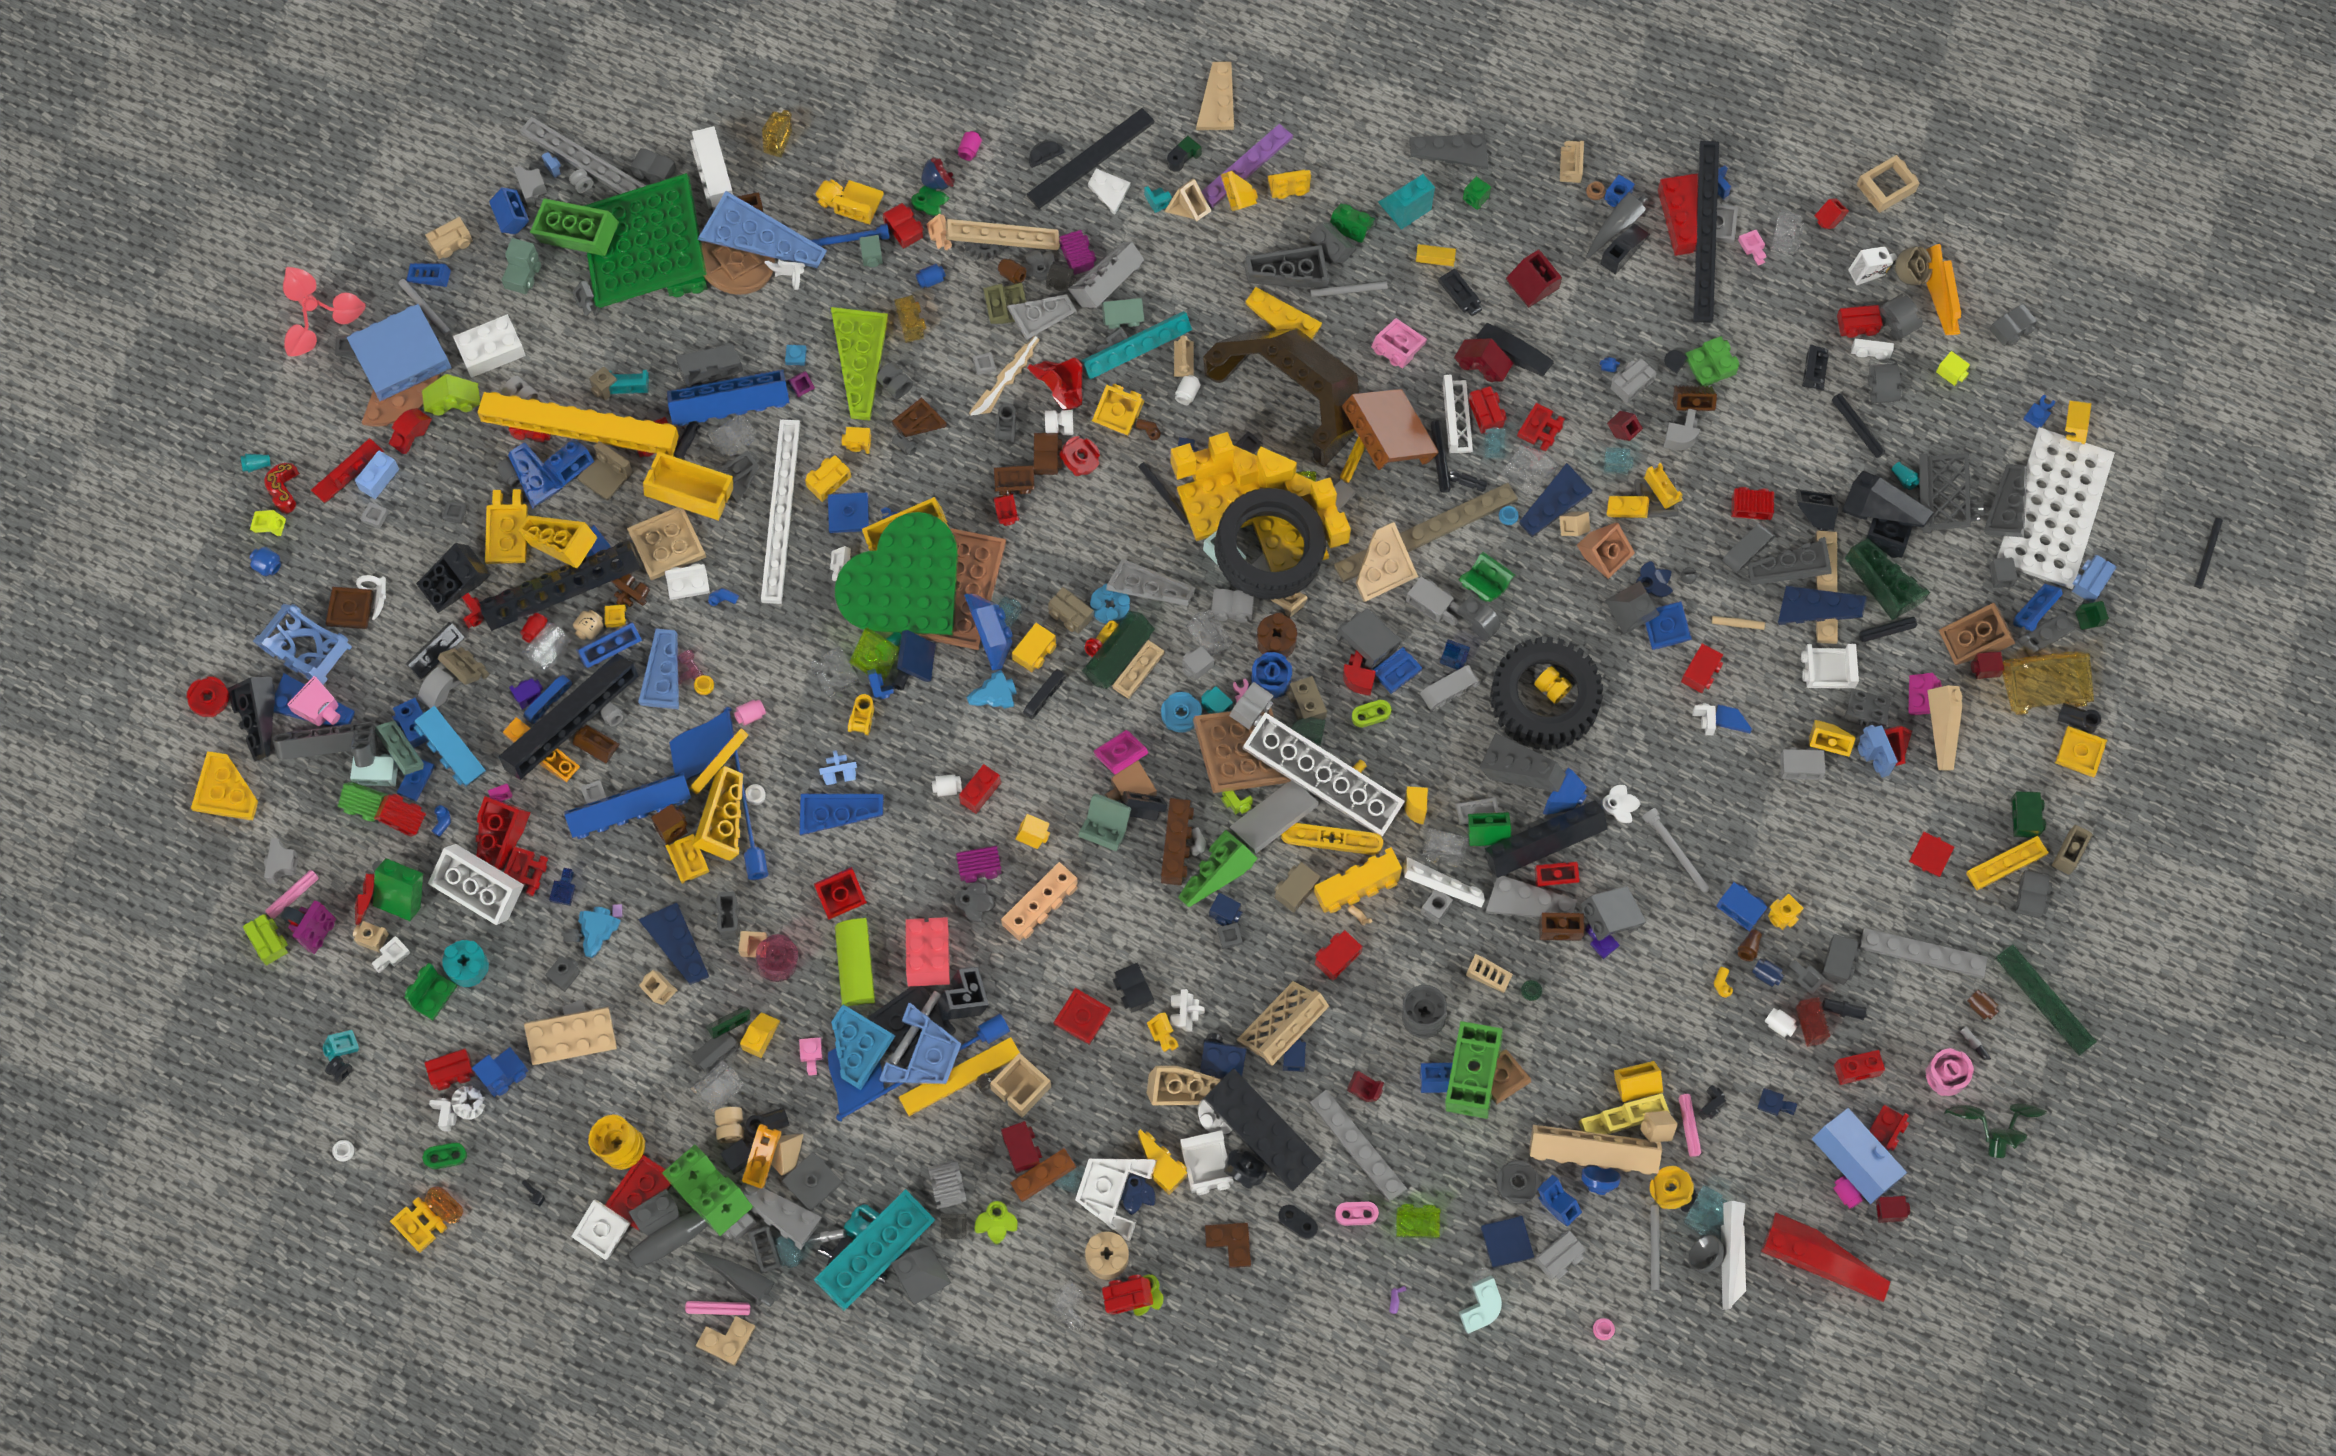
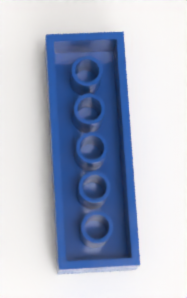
(728, 397)

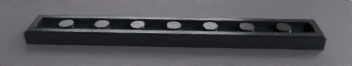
(1090, 158)

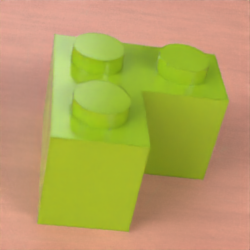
(450, 393)

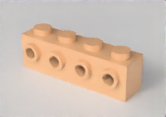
(1039, 902)

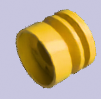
(616, 1142)

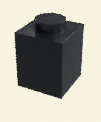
(737, 1156)

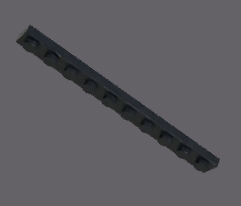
(1706, 232)

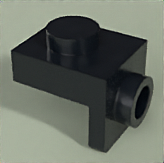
(1712, 1109)

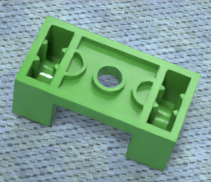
(1470, 1090)
(707, 1190)

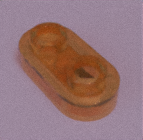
(445, 1207)

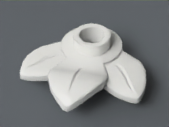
(1623, 803)

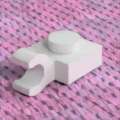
(838, 559)
(391, 953)

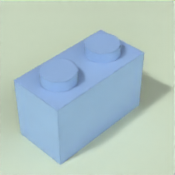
(377, 474)

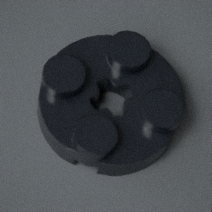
(1245, 1168)

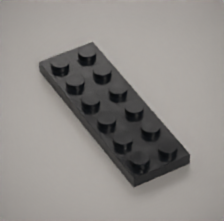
(1262, 1129)

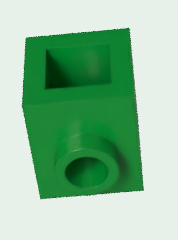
(1476, 193)

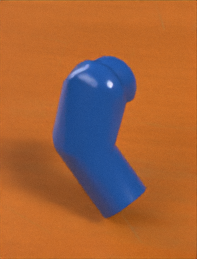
(721, 595)
(443, 818)

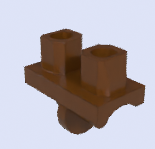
(638, 594)

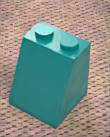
(1409, 201)

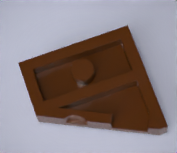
(918, 419)

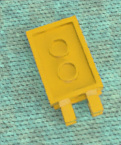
(503, 521)

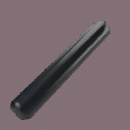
(1858, 425)
(1441, 460)

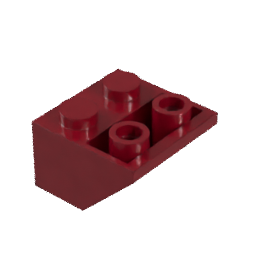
(1534, 278)

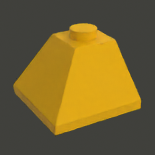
(1238, 191)

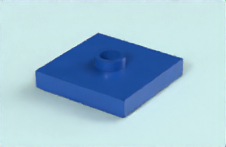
(848, 512)
(1668, 627)

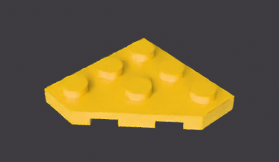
(223, 789)

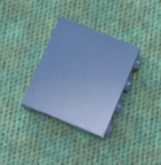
(399, 352)

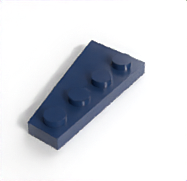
(1559, 497)
(1812, 604)
(675, 940)

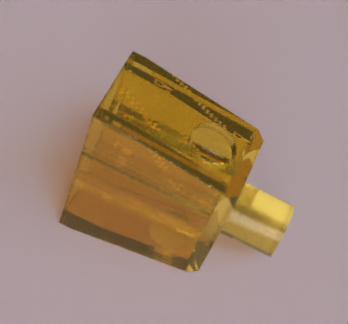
(777, 125)

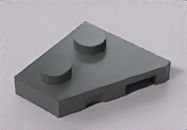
(743, 471)

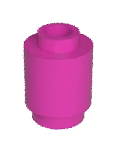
(969, 145)
(1847, 1192)

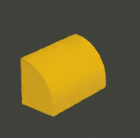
(1416, 803)
(1639, 1081)

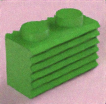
(360, 800)

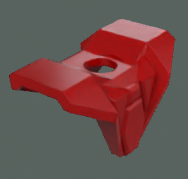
(1063, 380)

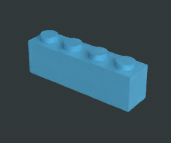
(449, 746)

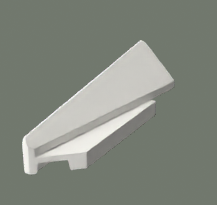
(1734, 1253)

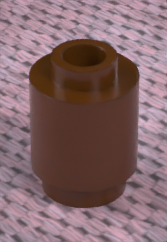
(1012, 271)
(1983, 1005)

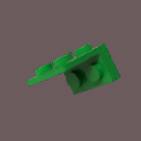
(429, 992)

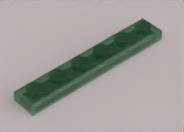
(2046, 1000)

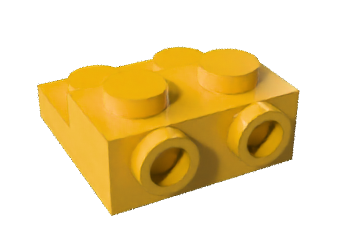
(1118, 409)

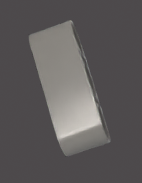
(1449, 687)

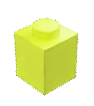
(1953, 368)

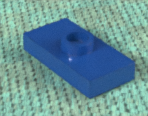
(414, 782)

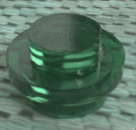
(1531, 990)

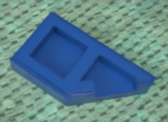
(1731, 719)

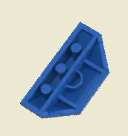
(991, 629)

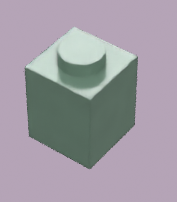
(871, 251)

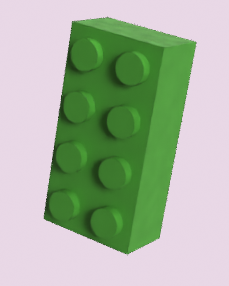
(574, 227)

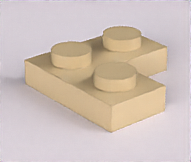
(728, 1346)

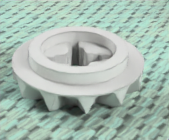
(464, 1110)

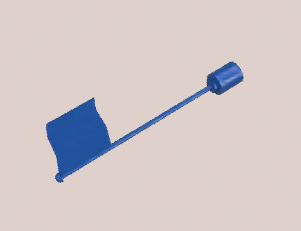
(695, 751)
(852, 1098)

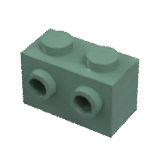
(1122, 312)

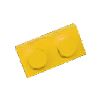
(1628, 506)

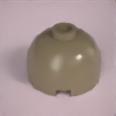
(1913, 266)

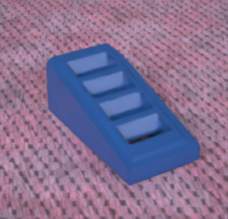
(440, 277)

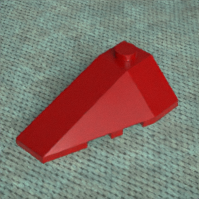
(499, 830)

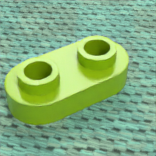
(1370, 713)

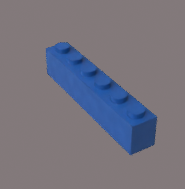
(627, 805)

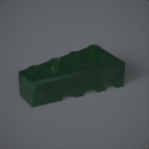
(1885, 580)

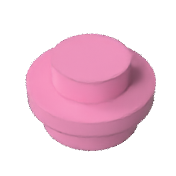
(1603, 1329)

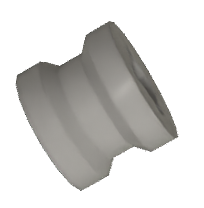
(581, 181)

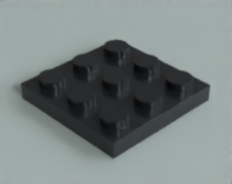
(892, 1013)

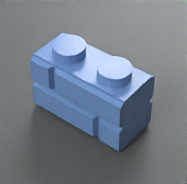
(2093, 579)

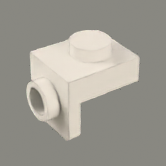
(447, 1116)

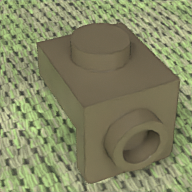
(601, 382)

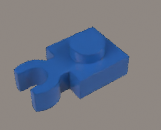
(2038, 413)

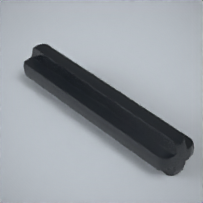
(1888, 629)

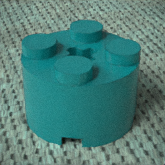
(476, 965)

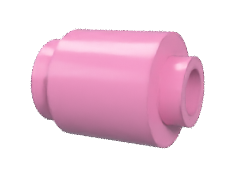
(749, 712)

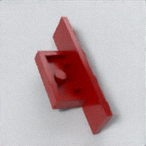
(346, 471)

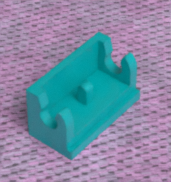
(630, 383)

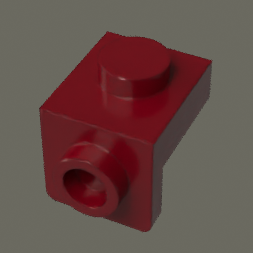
(1365, 1087)

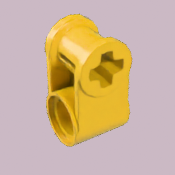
(861, 718)

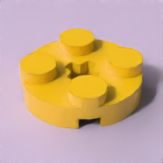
(1676, 1198)

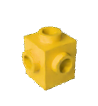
(1785, 912)

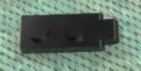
(1460, 292)

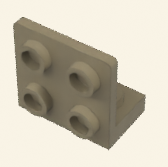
(606, 472)

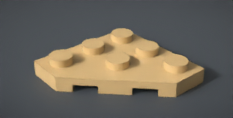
(1384, 564)

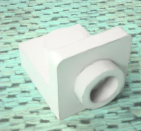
(1709, 721)

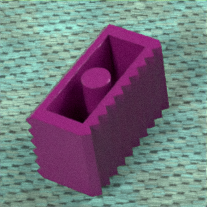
(1076, 251)
(978, 864)

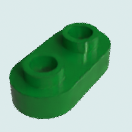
(444, 1155)

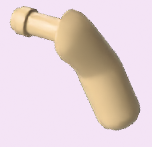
(1359, 914)

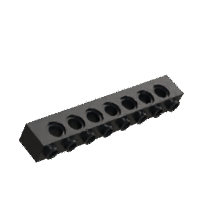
(553, 593)

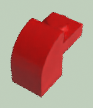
(407, 427)
(1357, 678)

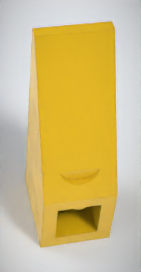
(1167, 1172)

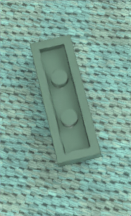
(399, 747)

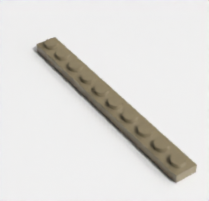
(1438, 526)

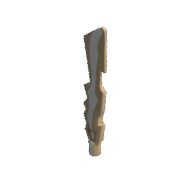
(1006, 377)

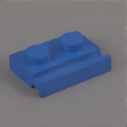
(1397, 670)

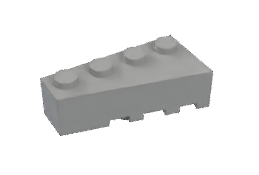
(1106, 275)

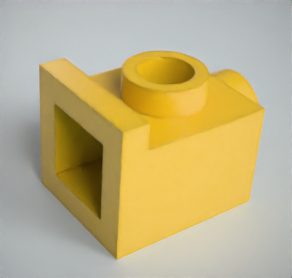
(857, 439)

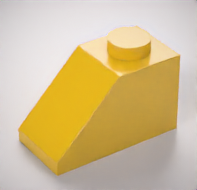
(1831, 738)
(759, 1034)

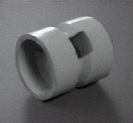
(518, 387)

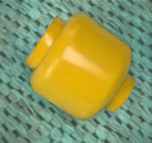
(827, 192)

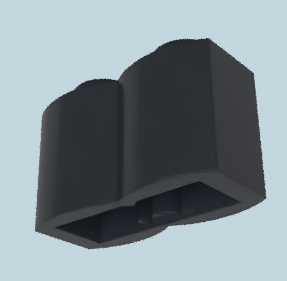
(1133, 987)

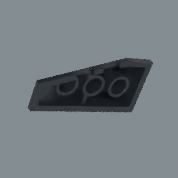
(255, 703)

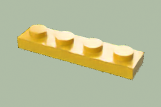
(2007, 863)

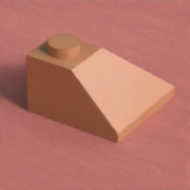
(1606, 549)

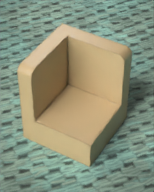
(1574, 523)
(749, 942)

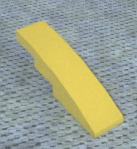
(1623, 1117)

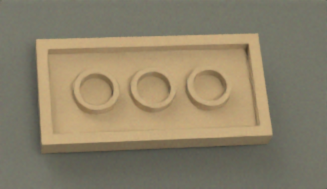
(570, 1035)

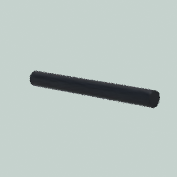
(1164, 493)
(2208, 553)

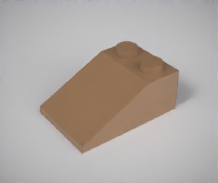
(1977, 633)

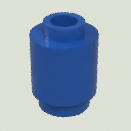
(930, 276)

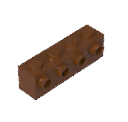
(1175, 841)

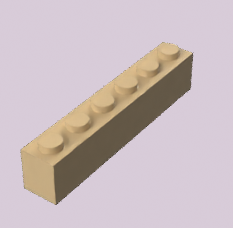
(1595, 1149)

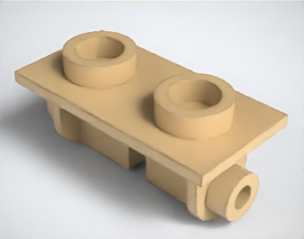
(1183, 357)

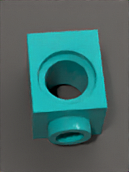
(1216, 701)

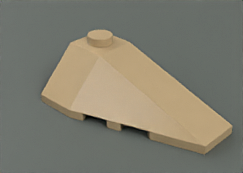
(1178, 1086)

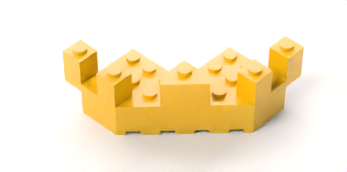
(1228, 471)

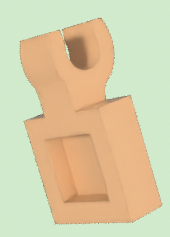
(937, 232)

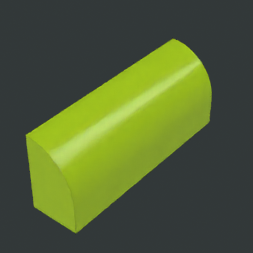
(854, 962)

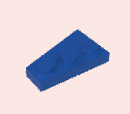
(533, 475)

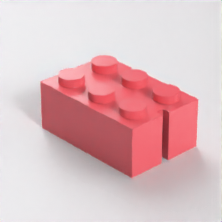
(927, 952)

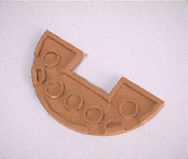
(388, 410)

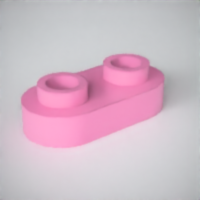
(1356, 1211)

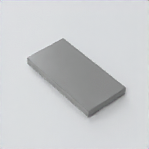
(1274, 816)

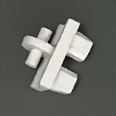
(1189, 1010)

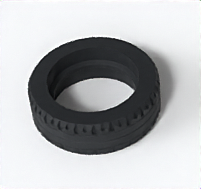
(1278, 504)

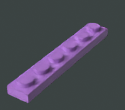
(1249, 162)

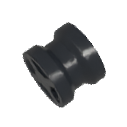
(338, 1069)

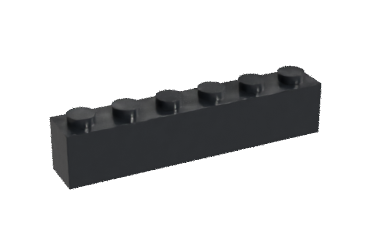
(1546, 838)

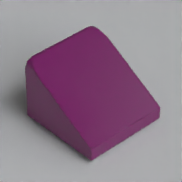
(801, 383)

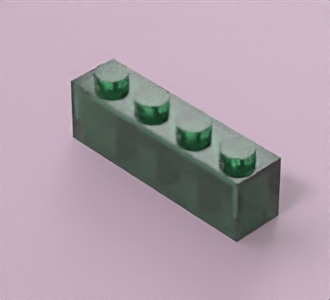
(1118, 650)

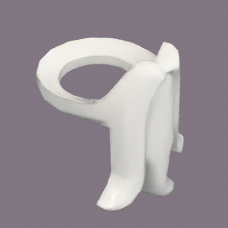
(787, 268)
(380, 592)

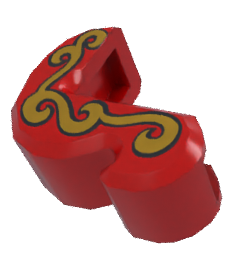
(274, 483)

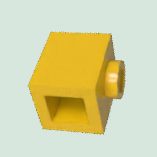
(1033, 831)

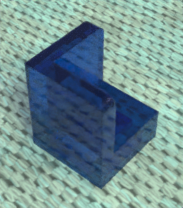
(1454, 655)

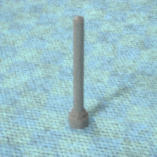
(1652, 817)

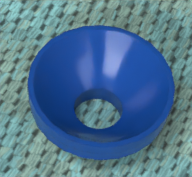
(1600, 1180)

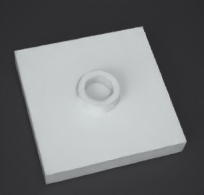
(601, 1229)

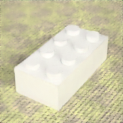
(710, 165)
(475, 884)

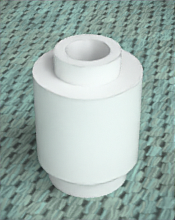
(1187, 389)
(947, 785)
(1781, 1022)

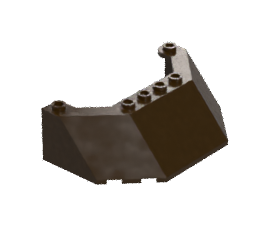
(1305, 364)

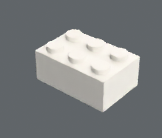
(489, 346)

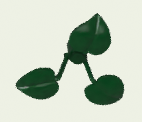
(2000, 1137)

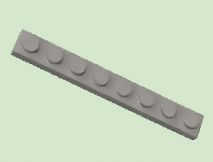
(579, 157)

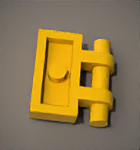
(413, 1229)

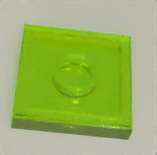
(874, 653)

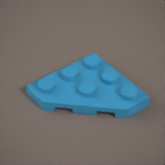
(858, 1045)

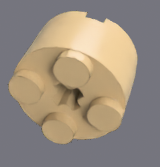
(1117, 1260)

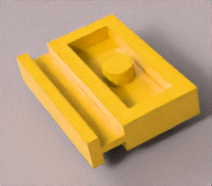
(687, 859)

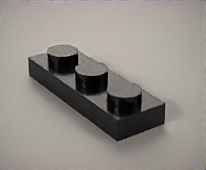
(428, 655)

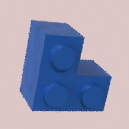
(500, 1072)

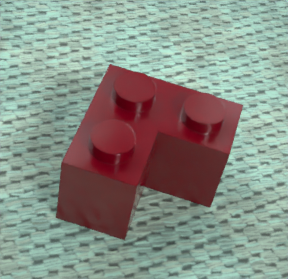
(1485, 357)

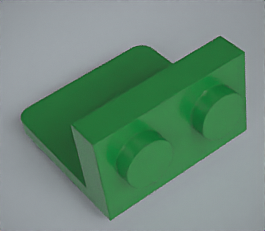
(1487, 578)

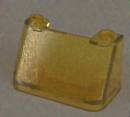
(2048, 680)

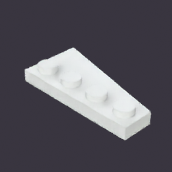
(1431, 878)

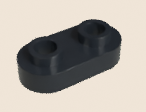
(1297, 1222)

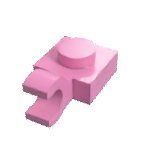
(1753, 243)
(811, 1051)

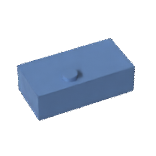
(1859, 1155)

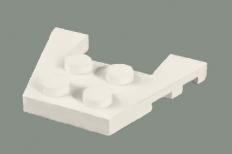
(1103, 1188)

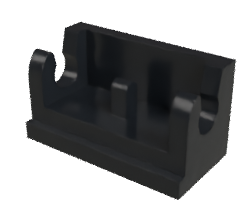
(1815, 367)

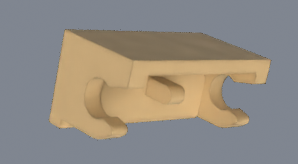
(1572, 161)

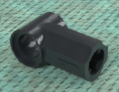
(2077, 717)
(773, 1120)

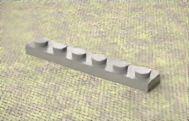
(1923, 953)
(1358, 1146)

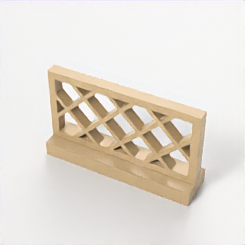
(1289, 1028)

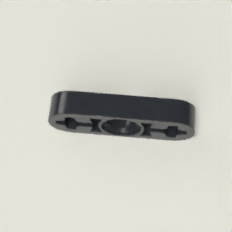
(1043, 693)

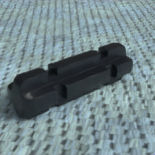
(1468, 480)

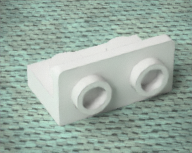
(687, 581)

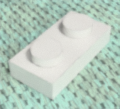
(1877, 349)

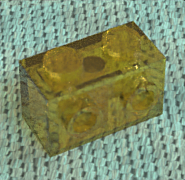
(910, 322)

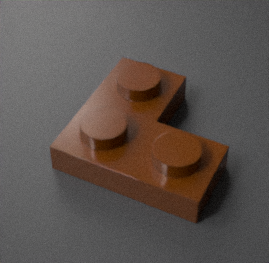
(1231, 1236)

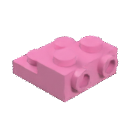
(1398, 343)

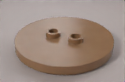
(735, 269)

